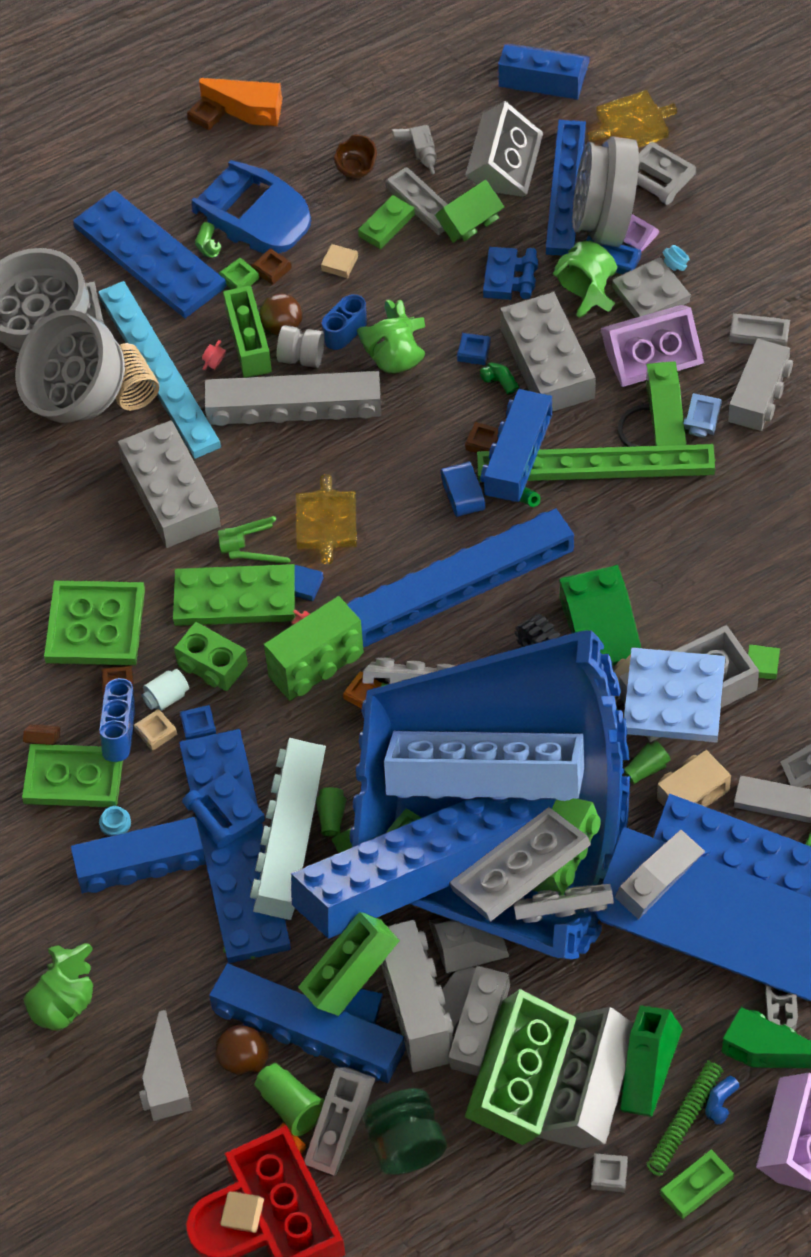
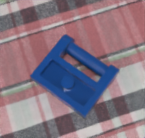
(231, 803)

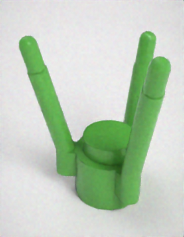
(233, 539)

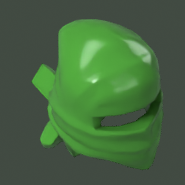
(587, 274)
(399, 349)
(59, 992)

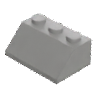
(504, 151)

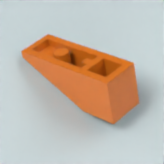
(247, 100)

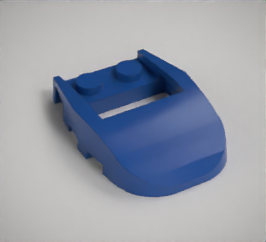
(271, 222)

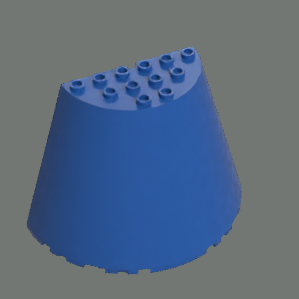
(532, 689)

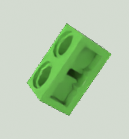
(214, 652)

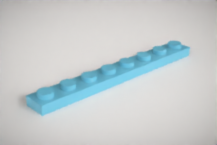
(173, 390)

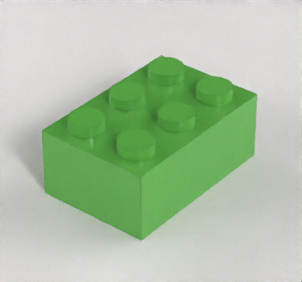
(314, 648)

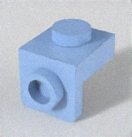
(702, 415)

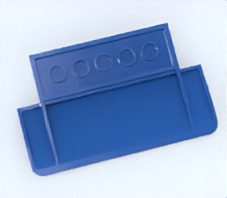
(735, 906)

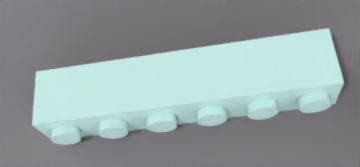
(289, 826)

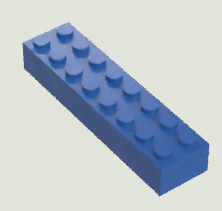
(404, 862)

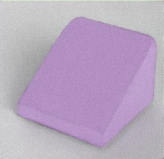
(640, 233)

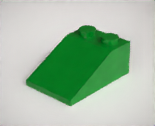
(601, 605)

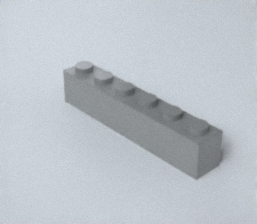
(293, 398)

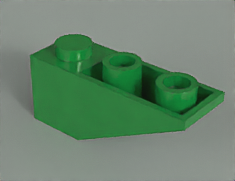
(765, 1044)
(649, 1058)

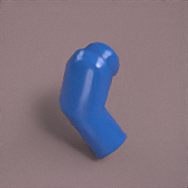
(717, 1097)

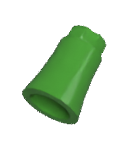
(289, 1098)

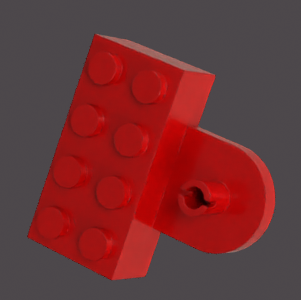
(292, 1214)

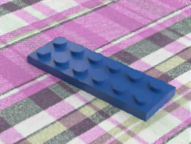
(149, 254)

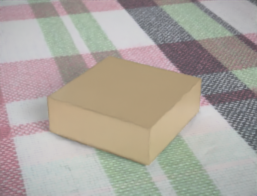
(339, 261)
(155, 729)
(242, 1212)

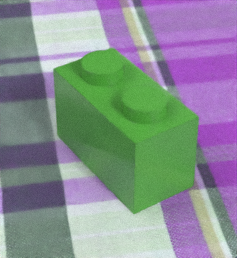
(470, 211)

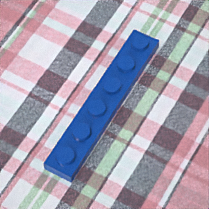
(567, 159)

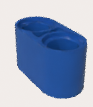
(343, 320)
(462, 489)

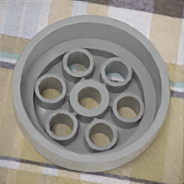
(606, 190)
(35, 286)
(69, 367)

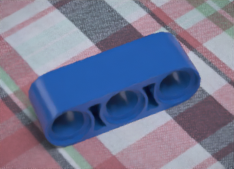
(117, 720)

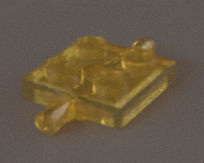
(633, 118)
(326, 519)

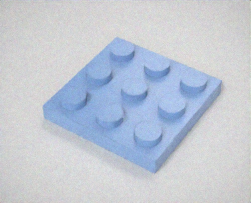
(674, 694)

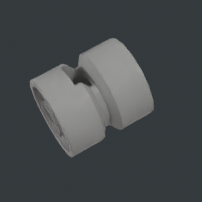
(305, 347)

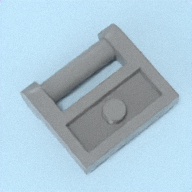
(665, 167)

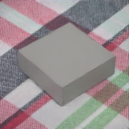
(609, 1173)

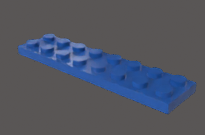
(233, 866)

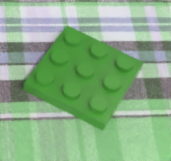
(94, 622)

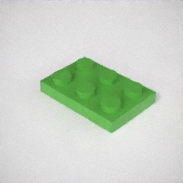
(71, 776)

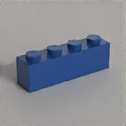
(517, 445)
(138, 855)

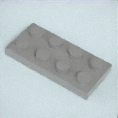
(519, 864)

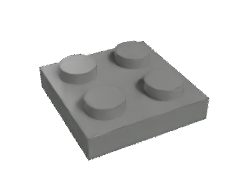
(650, 288)

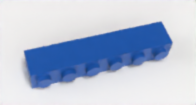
(295, 1020)

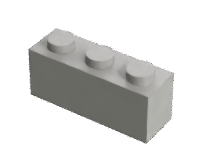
(760, 385)
(478, 1019)

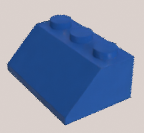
(542, 71)

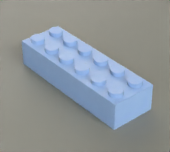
(484, 765)

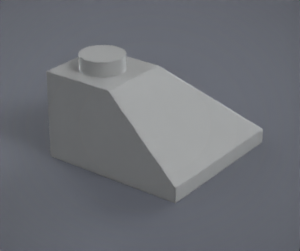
(464, 945)

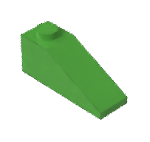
(665, 403)

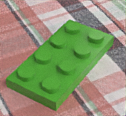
(234, 594)

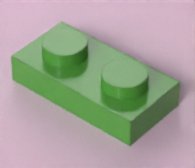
(386, 221)
(696, 1184)

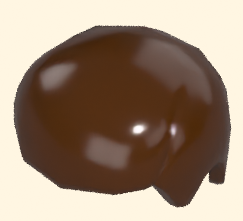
(355, 156)
(278, 311)
(241, 1050)

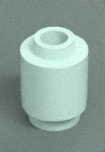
(165, 690)

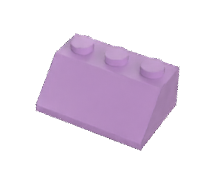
(652, 339)
(787, 1138)

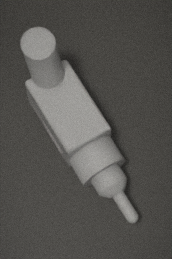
(421, 143)

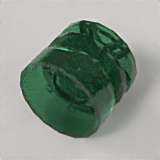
(404, 1131)

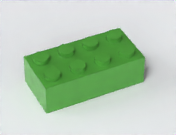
(521, 1067)

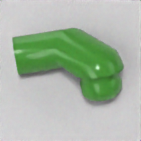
(204, 241)

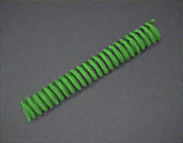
(682, 1116)

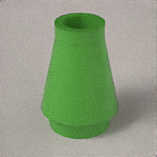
(647, 762)
(330, 810)

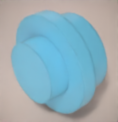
(675, 258)
(114, 821)

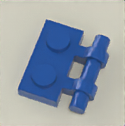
(501, 269)

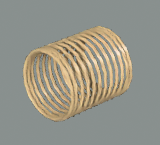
(136, 378)

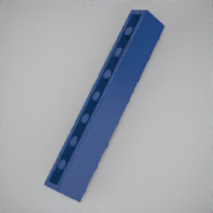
(462, 576)

